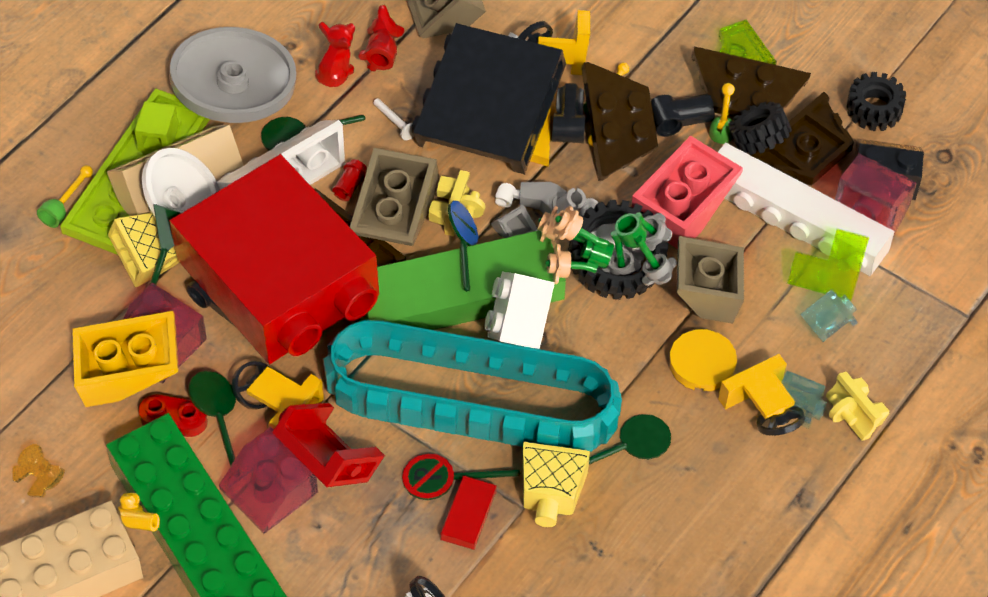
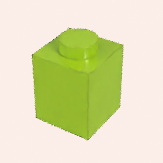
(156, 126)

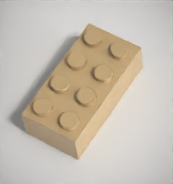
(71, 558)

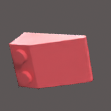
(688, 188)

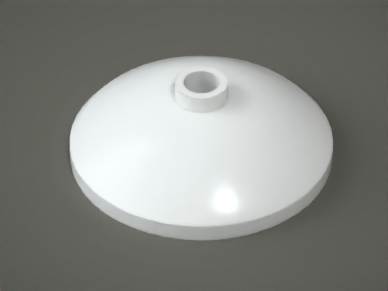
(176, 180)

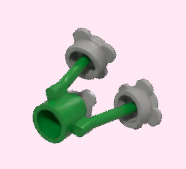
(643, 233)

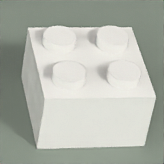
(519, 309)

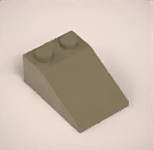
(395, 196)

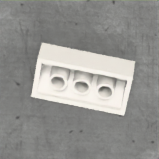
(311, 152)

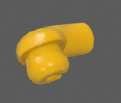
(133, 515)

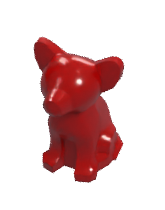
(381, 45)
(335, 65)

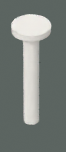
(406, 133)

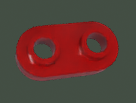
(177, 409)

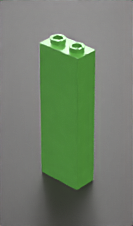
(431, 291)

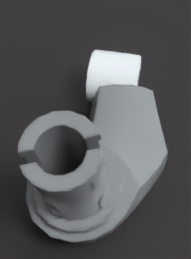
(540, 196)

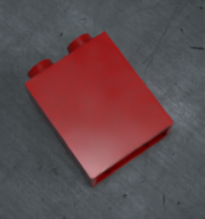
(276, 259)

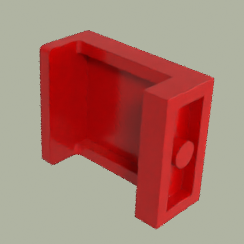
(321, 450)

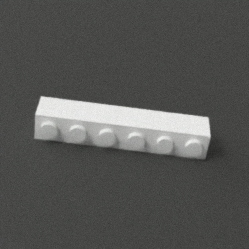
(801, 209)

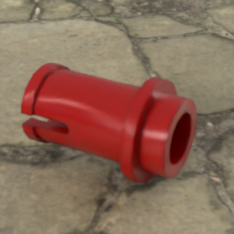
(353, 174)

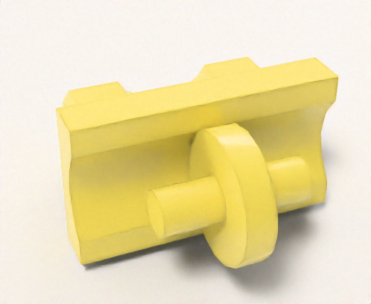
(455, 190)
(853, 406)

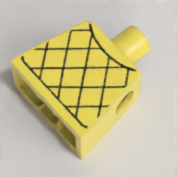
(139, 246)
(552, 480)

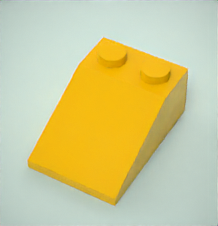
(123, 357)

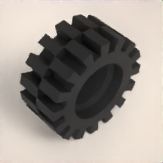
(878, 88)
(760, 128)

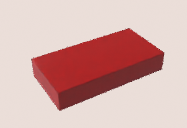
(468, 512)

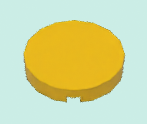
(702, 359)

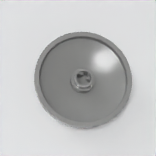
(232, 74)

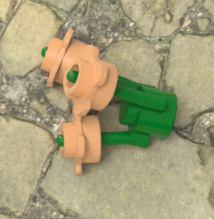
(568, 225)

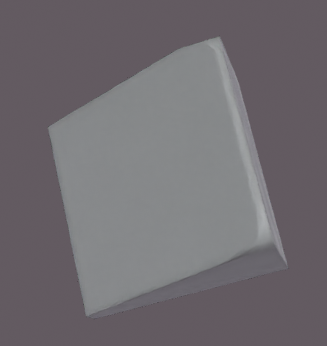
(514, 223)

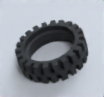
(601, 280)

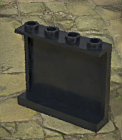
(490, 95)

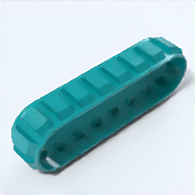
(478, 357)

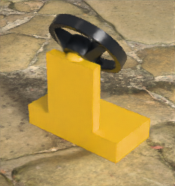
(573, 49)
(276, 390)
(766, 391)

